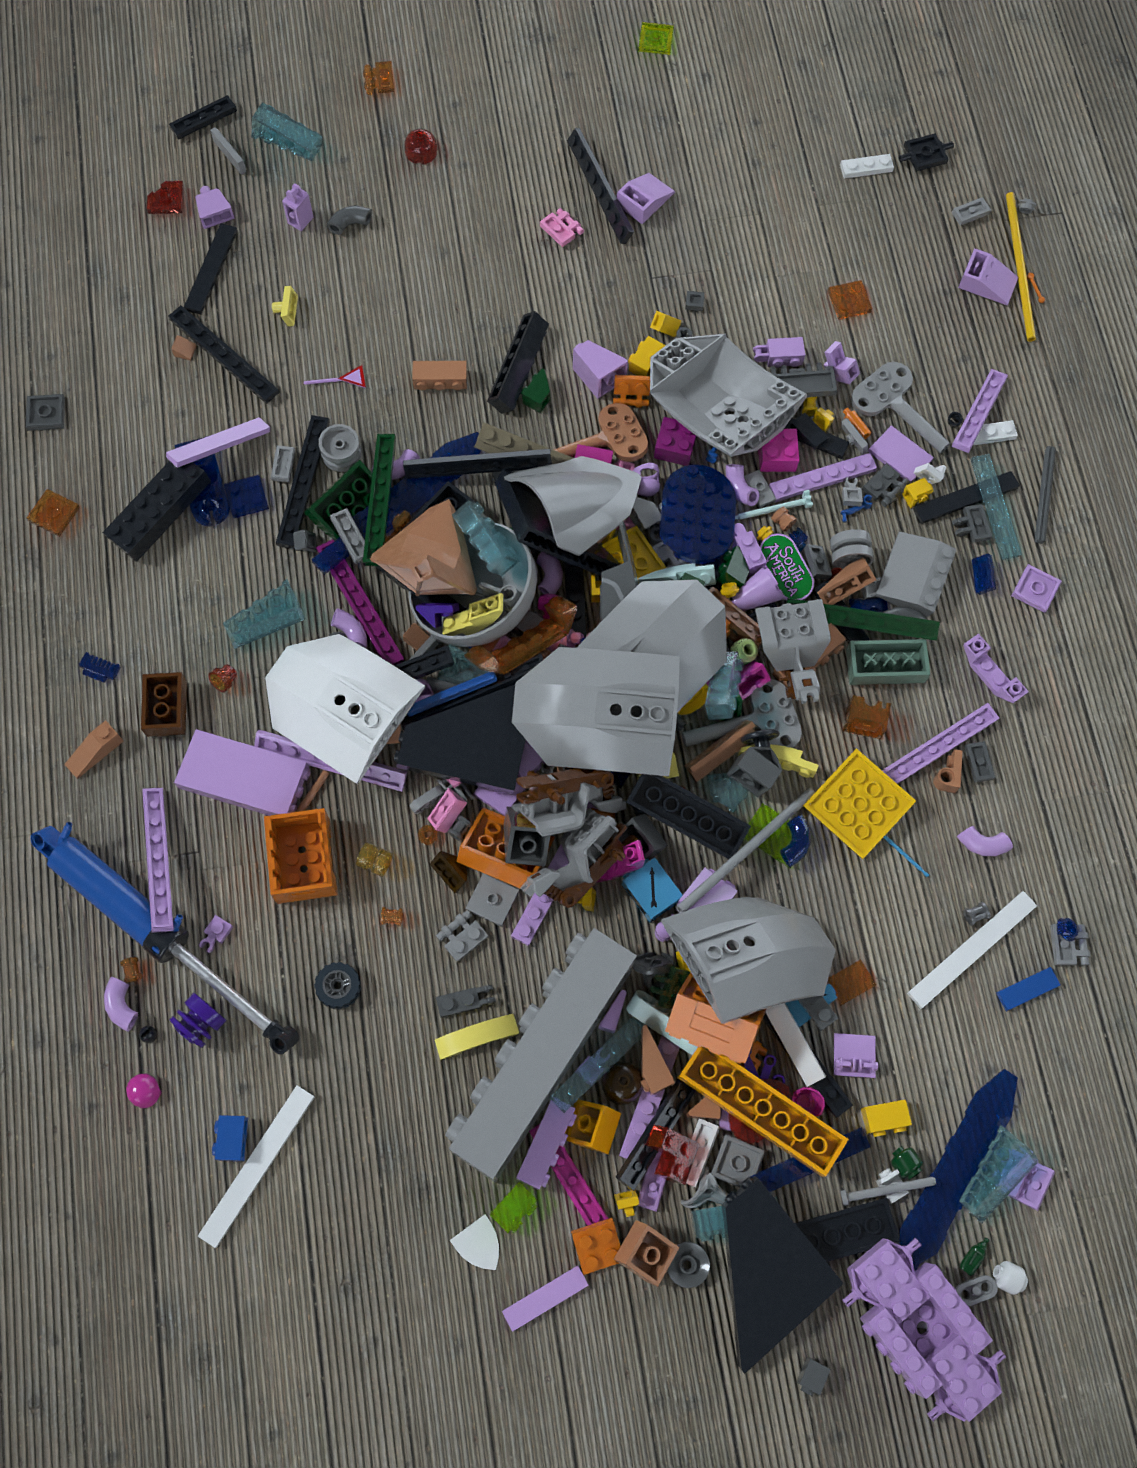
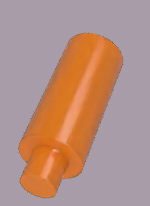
(857, 423)

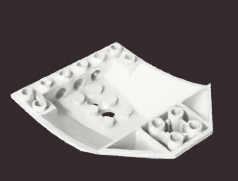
(304, 709)

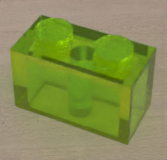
(514, 1208)

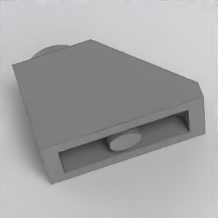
(644, 514)

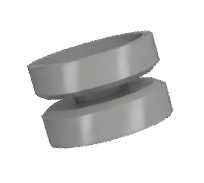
(339, 447)
(851, 546)

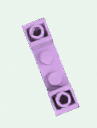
(990, 673)

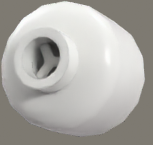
(1010, 1277)

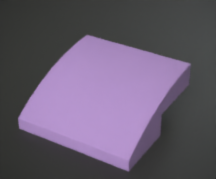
(1033, 1186)

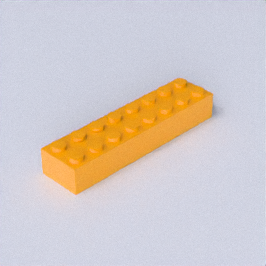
(764, 1110)

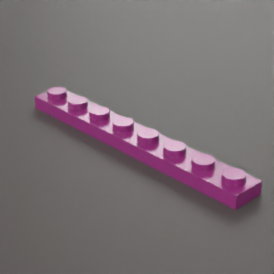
(364, 611)

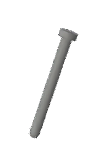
(888, 1189)

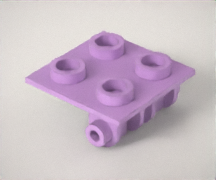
(854, 1055)

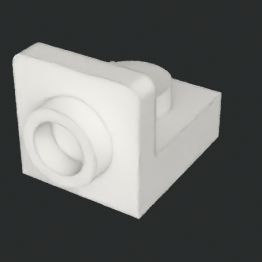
(932, 474)
(891, 1177)

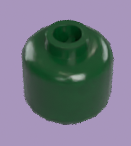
(907, 1162)

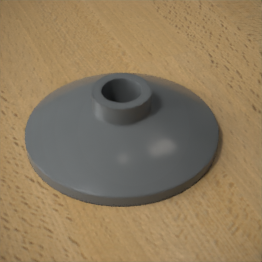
(699, 1265)

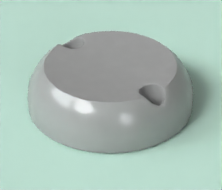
(516, 586)

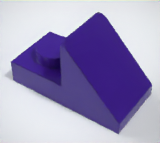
(434, 611)

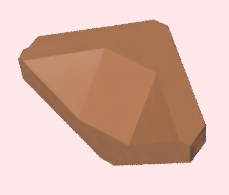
(430, 554)

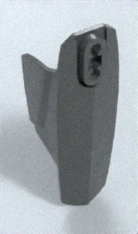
(618, 580)

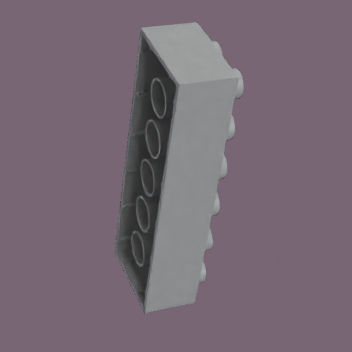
(543, 1054)

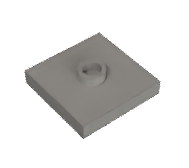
(492, 900)
(736, 1161)

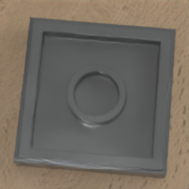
(45, 412)

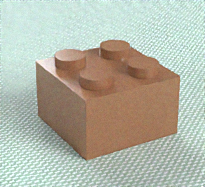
(646, 1253)

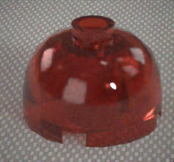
(420, 146)

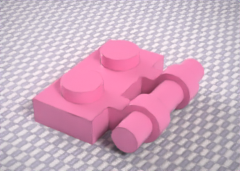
(560, 231)

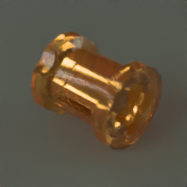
(391, 916)
(131, 969)

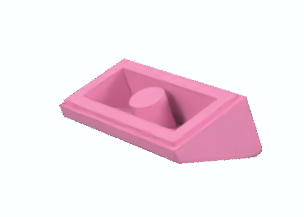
(446, 811)

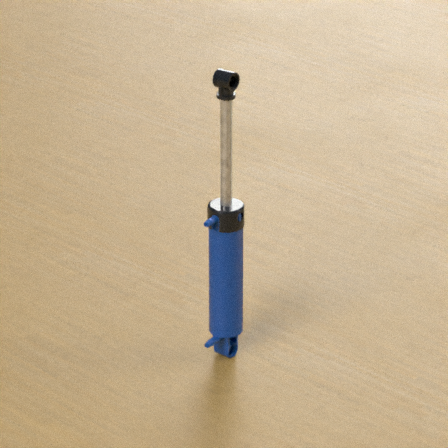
(131, 913)

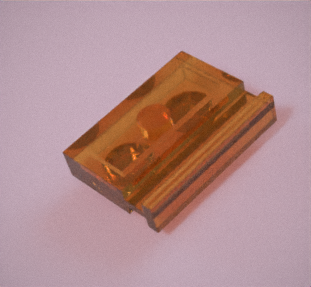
(851, 982)

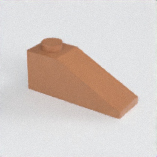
(847, 581)
(93, 749)
(653, 1067)

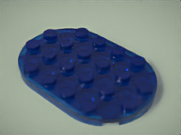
(698, 514)

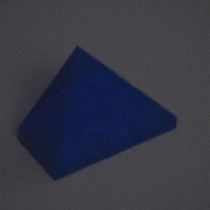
(874, 604)

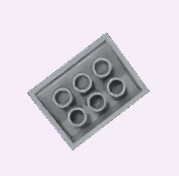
(915, 572)

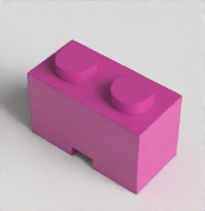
(752, 677)

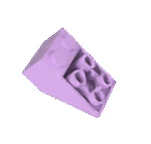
(643, 196)
(988, 277)

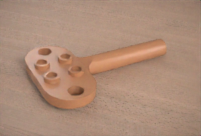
(618, 432)

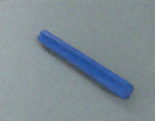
(452, 693)

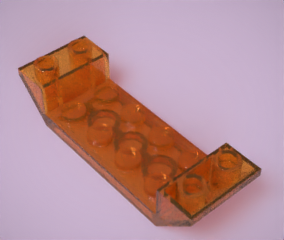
(530, 643)

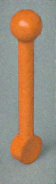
(1030, 276)

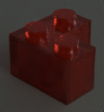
(676, 1156)

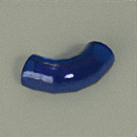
(799, 842)

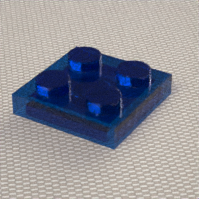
(246, 496)

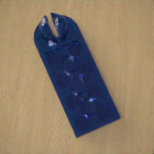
(213, 496)

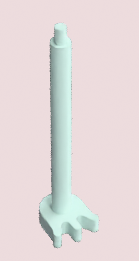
(806, 501)

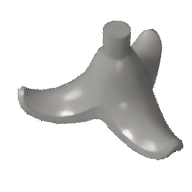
(707, 1190)

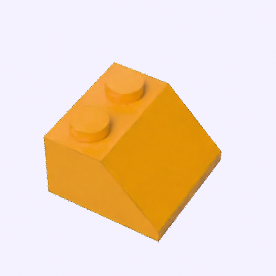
(593, 1126)

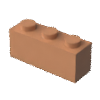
(439, 375)

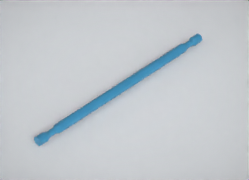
(905, 855)

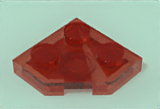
(166, 199)

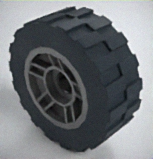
(328, 979)

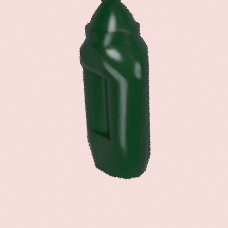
(974, 1257)

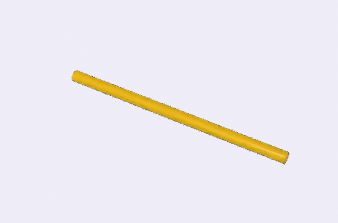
(1020, 266)

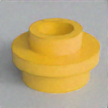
(764, 532)
(729, 589)

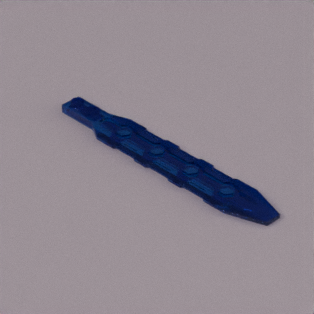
(405, 495)
(963, 1153)

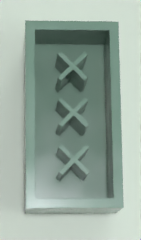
(887, 662)

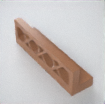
(739, 620)
(719, 751)

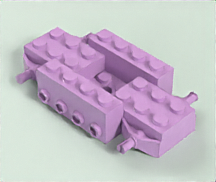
(945, 1355)

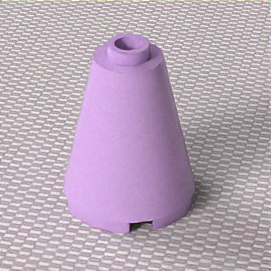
(758, 591)

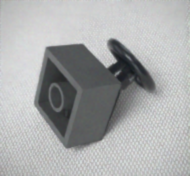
(758, 765)

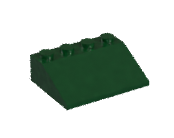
(348, 492)

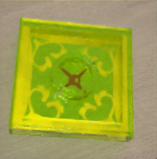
(656, 38)

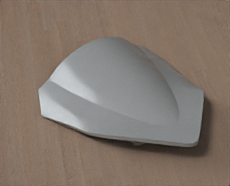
(582, 498)

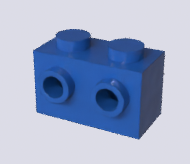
(231, 1138)

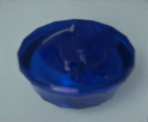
(1067, 929)

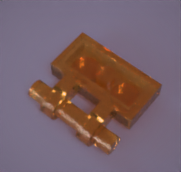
(384, 76)

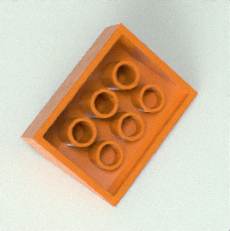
(485, 850)

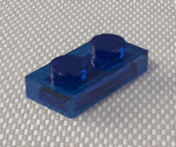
(983, 574)

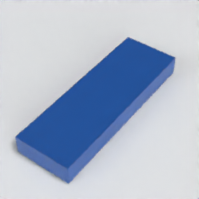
(1028, 989)

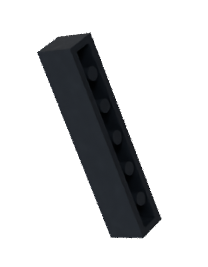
(518, 362)

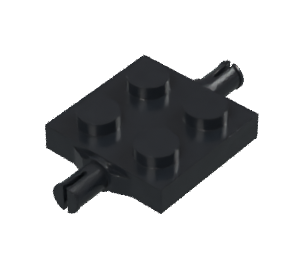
(926, 152)

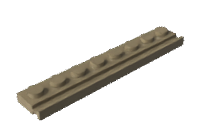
(497, 441)

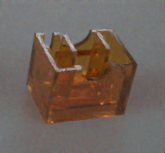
(866, 719)

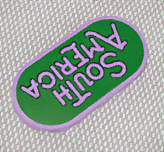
(787, 567)

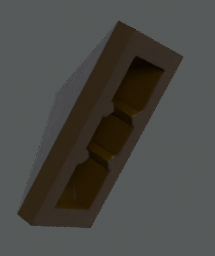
(450, 871)

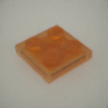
(849, 299)
(53, 512)

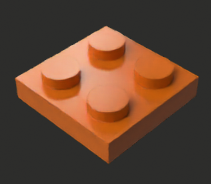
(596, 1245)

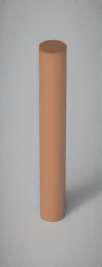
(313, 791)

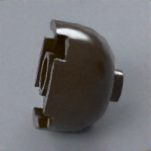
(616, 1090)

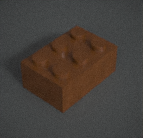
(163, 704)

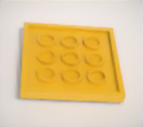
(859, 803)

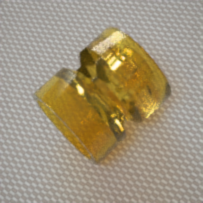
(368, 856)

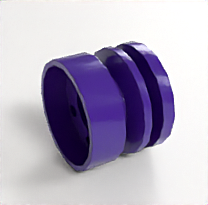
(197, 1020)

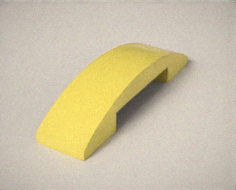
(476, 1035)

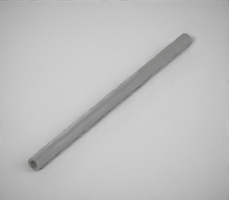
(747, 849)

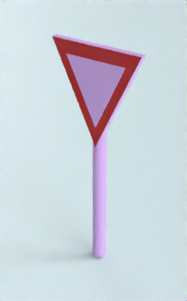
(353, 377)

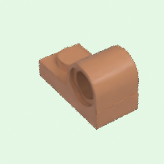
(952, 773)

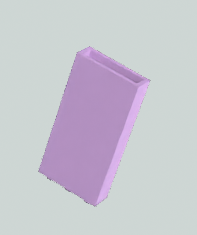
(242, 774)

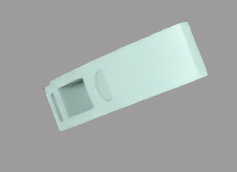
(704, 573)

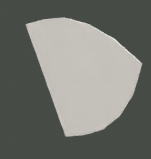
(478, 1244)

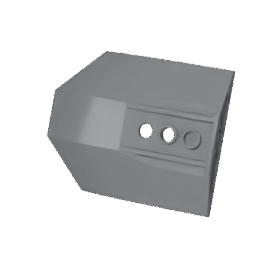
(709, 376)
(672, 621)
(568, 718)
(783, 966)

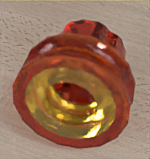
(222, 678)

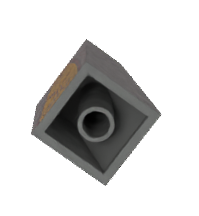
(522, 840)

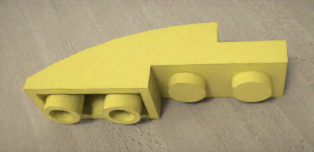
(476, 618)
(791, 760)

